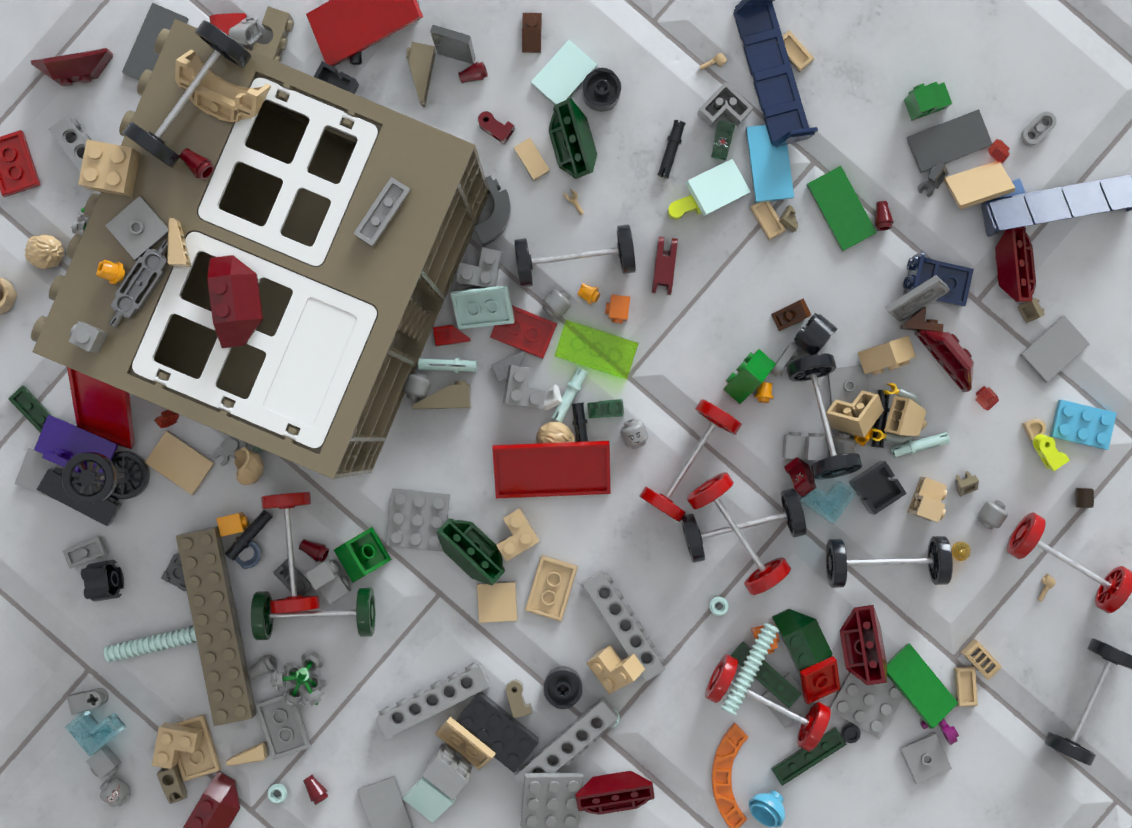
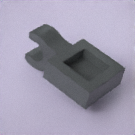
(936, 177)

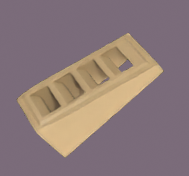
(177, 248)
(970, 649)
(253, 754)

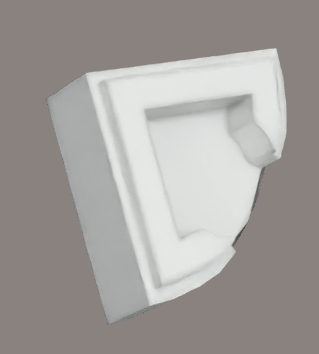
(553, 398)

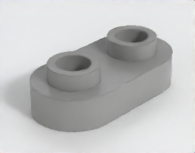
(1037, 129)
(789, 353)

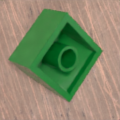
(362, 554)

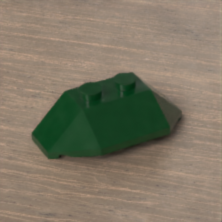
(572, 139)
(471, 550)
(802, 638)

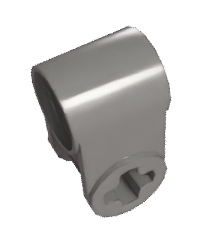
(246, 31)
(85, 700)

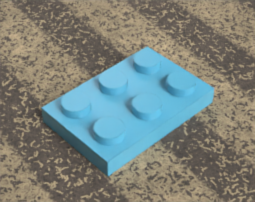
(1083, 424)

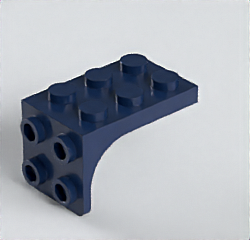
(955, 276)

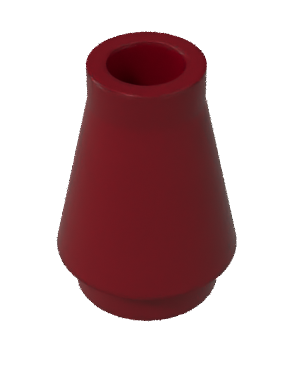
(473, 73)
(198, 165)
(883, 217)
(314, 550)
(315, 790)

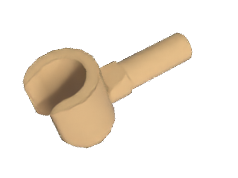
(720, 59)
(573, 199)
(1049, 583)

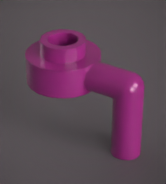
(949, 732)

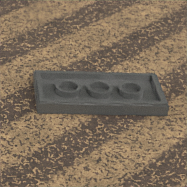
(453, 44)
(143, 51)
(949, 140)

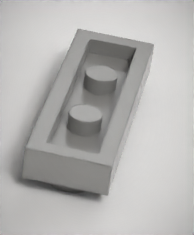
(382, 212)

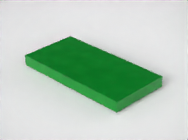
(841, 208)
(920, 686)

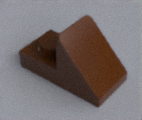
(531, 32)
(791, 314)
(917, 322)

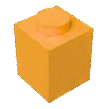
(232, 524)

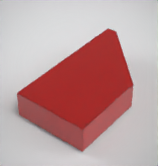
(448, 335)

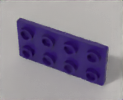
(62, 441)

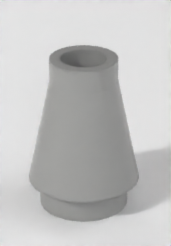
(264, 666)

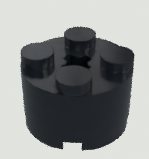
(612, 89)
(815, 335)
(102, 581)
(554, 695)

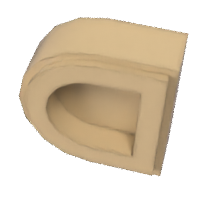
(1034, 427)

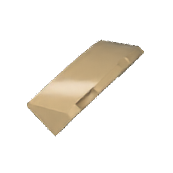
(216, 95)

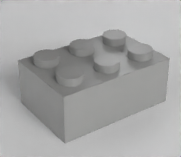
(447, 771)

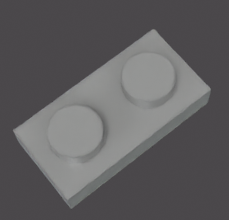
(85, 552)

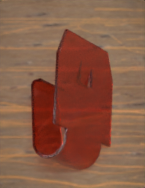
(999, 151)
(986, 398)
(167, 419)

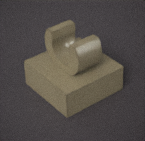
(1031, 310)
(966, 485)

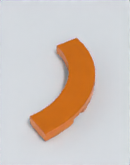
(722, 773)

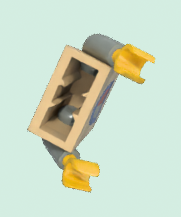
(904, 418)

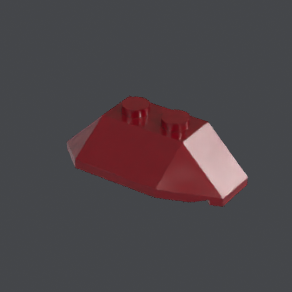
(75, 67)
(1016, 264)
(233, 300)
(950, 356)
(864, 646)
(614, 793)
(217, 804)

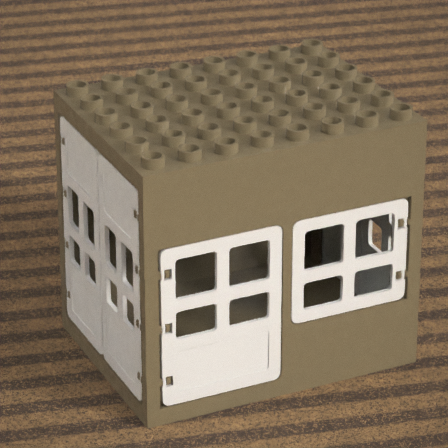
(285, 201)

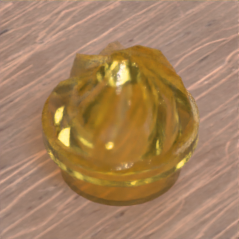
(961, 551)

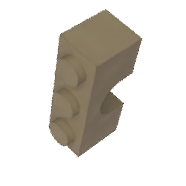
(280, 24)

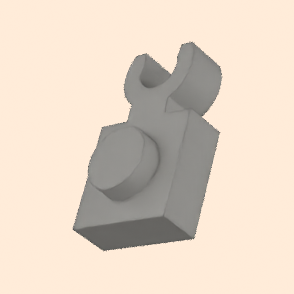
(229, 447)

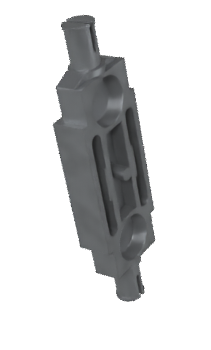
(128, 303)

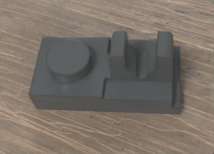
(302, 583)

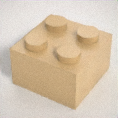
(109, 168)

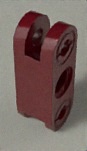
(664, 265)

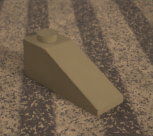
(421, 63)
(449, 397)

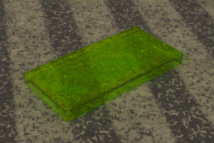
(596, 349)

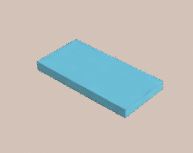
(768, 167)

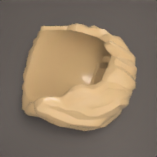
(44, 251)
(554, 433)
(248, 466)

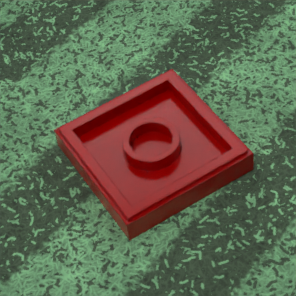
(820, 680)

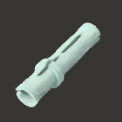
(471, 366)
(570, 393)
(912, 447)

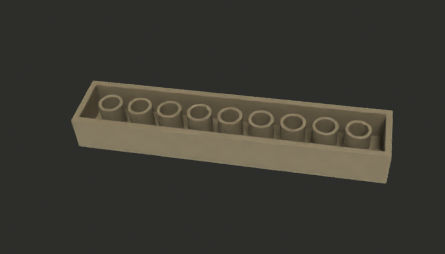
(216, 626)

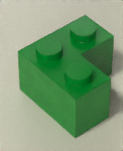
(927, 100)
(749, 375)

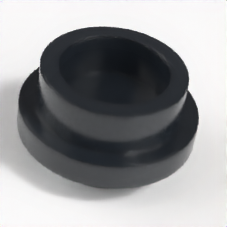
(850, 733)

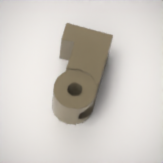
(516, 700)
(172, 784)

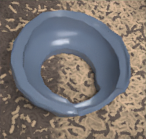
(252, 562)

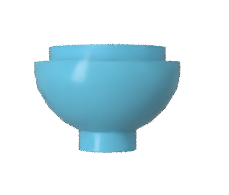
(768, 808)

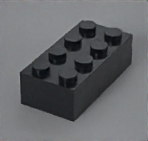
(498, 731)

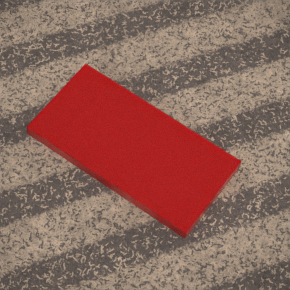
(354, 25)
(102, 409)
(552, 469)

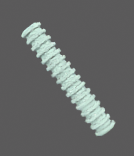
(150, 644)
(750, 668)

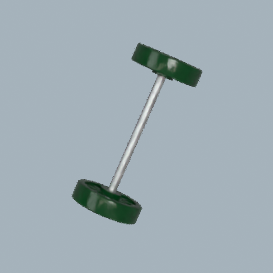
(263, 618)

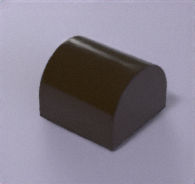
(1084, 497)

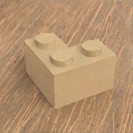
(890, 355)
(857, 416)
(927, 500)
(522, 535)
(613, 671)
(172, 740)

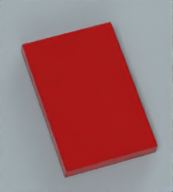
(16, 165)
(527, 333)

